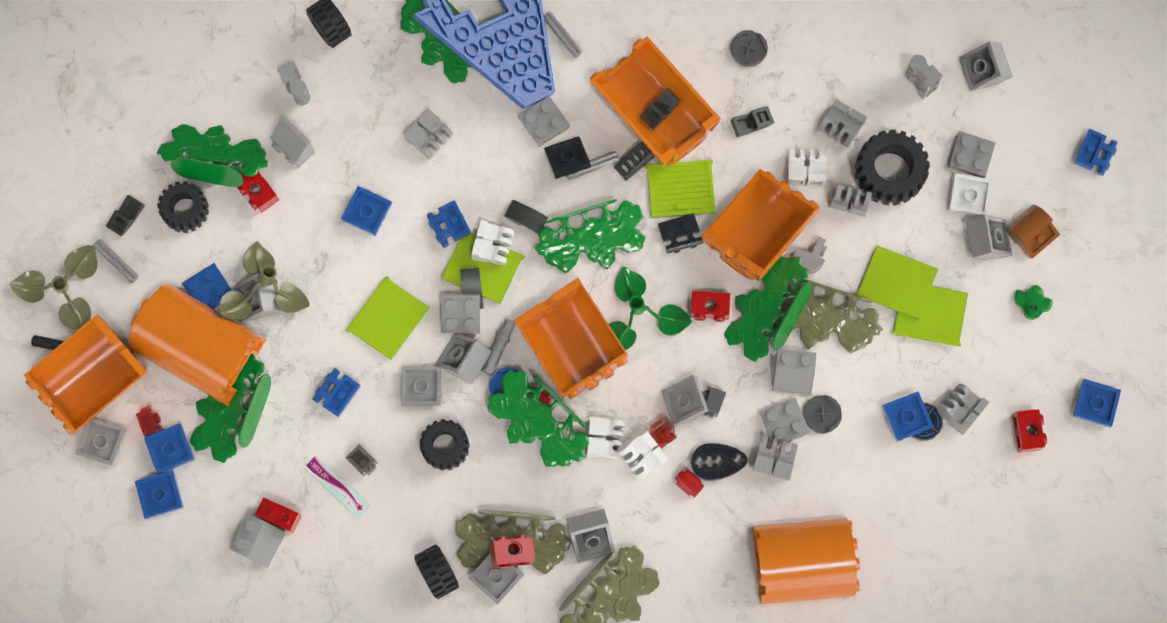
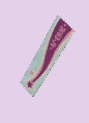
(337, 487)

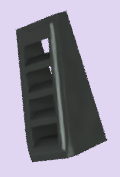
(630, 156)

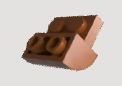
(1033, 230)

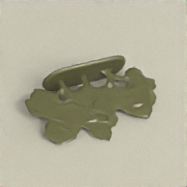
(822, 318)
(547, 551)
(618, 593)

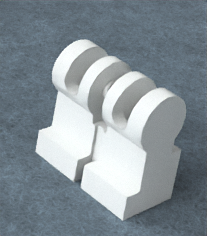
(814, 172)
(484, 248)
(597, 433)
(644, 444)

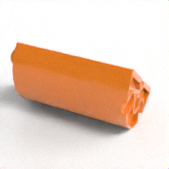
(759, 225)
(572, 340)
(85, 374)
(806, 560)

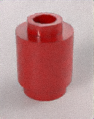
(689, 483)

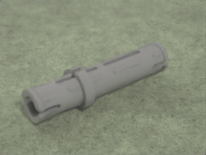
(499, 346)

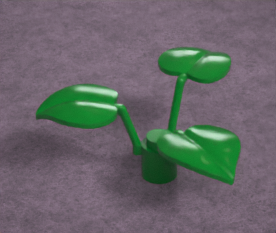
(630, 287)

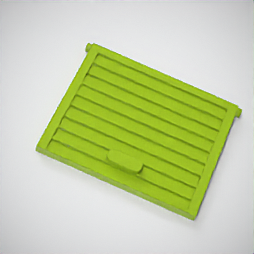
(681, 189)
(494, 278)
(897, 282)
(387, 318)
(940, 318)

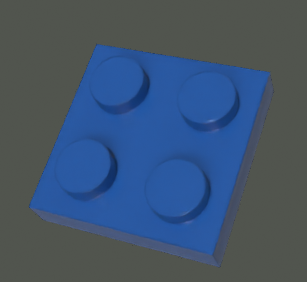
(366, 211)
(207, 286)
(1097, 403)
(907, 416)
(169, 448)
(159, 494)

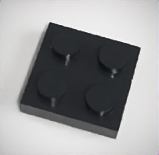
(567, 157)

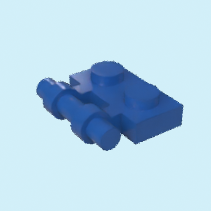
(1090, 150)
(454, 221)
(340, 396)

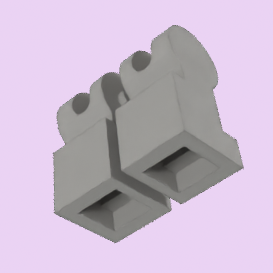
(923, 75)
(290, 77)
(839, 115)
(427, 125)
(858, 201)
(971, 408)
(781, 465)

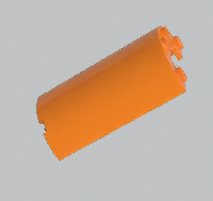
(638, 83)
(193, 341)

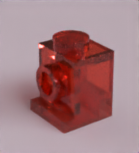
(149, 421)
(663, 431)

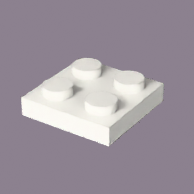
(970, 195)

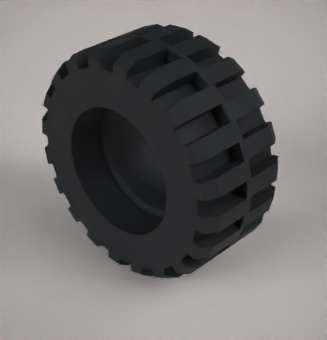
(896, 144)

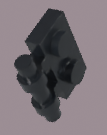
(679, 228)

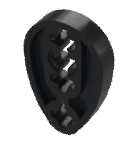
(716, 450)

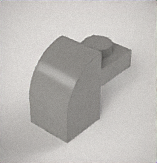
(812, 260)

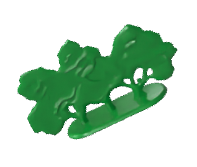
(434, 50)
(210, 148)
(595, 238)
(763, 309)
(222, 419)
(534, 420)

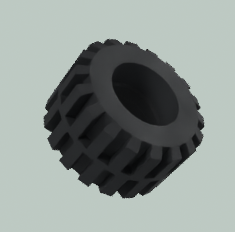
(329, 22)
(173, 196)
(444, 428)
(436, 571)

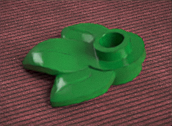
(1033, 299)

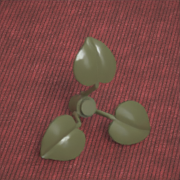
(260, 261)
(75, 313)

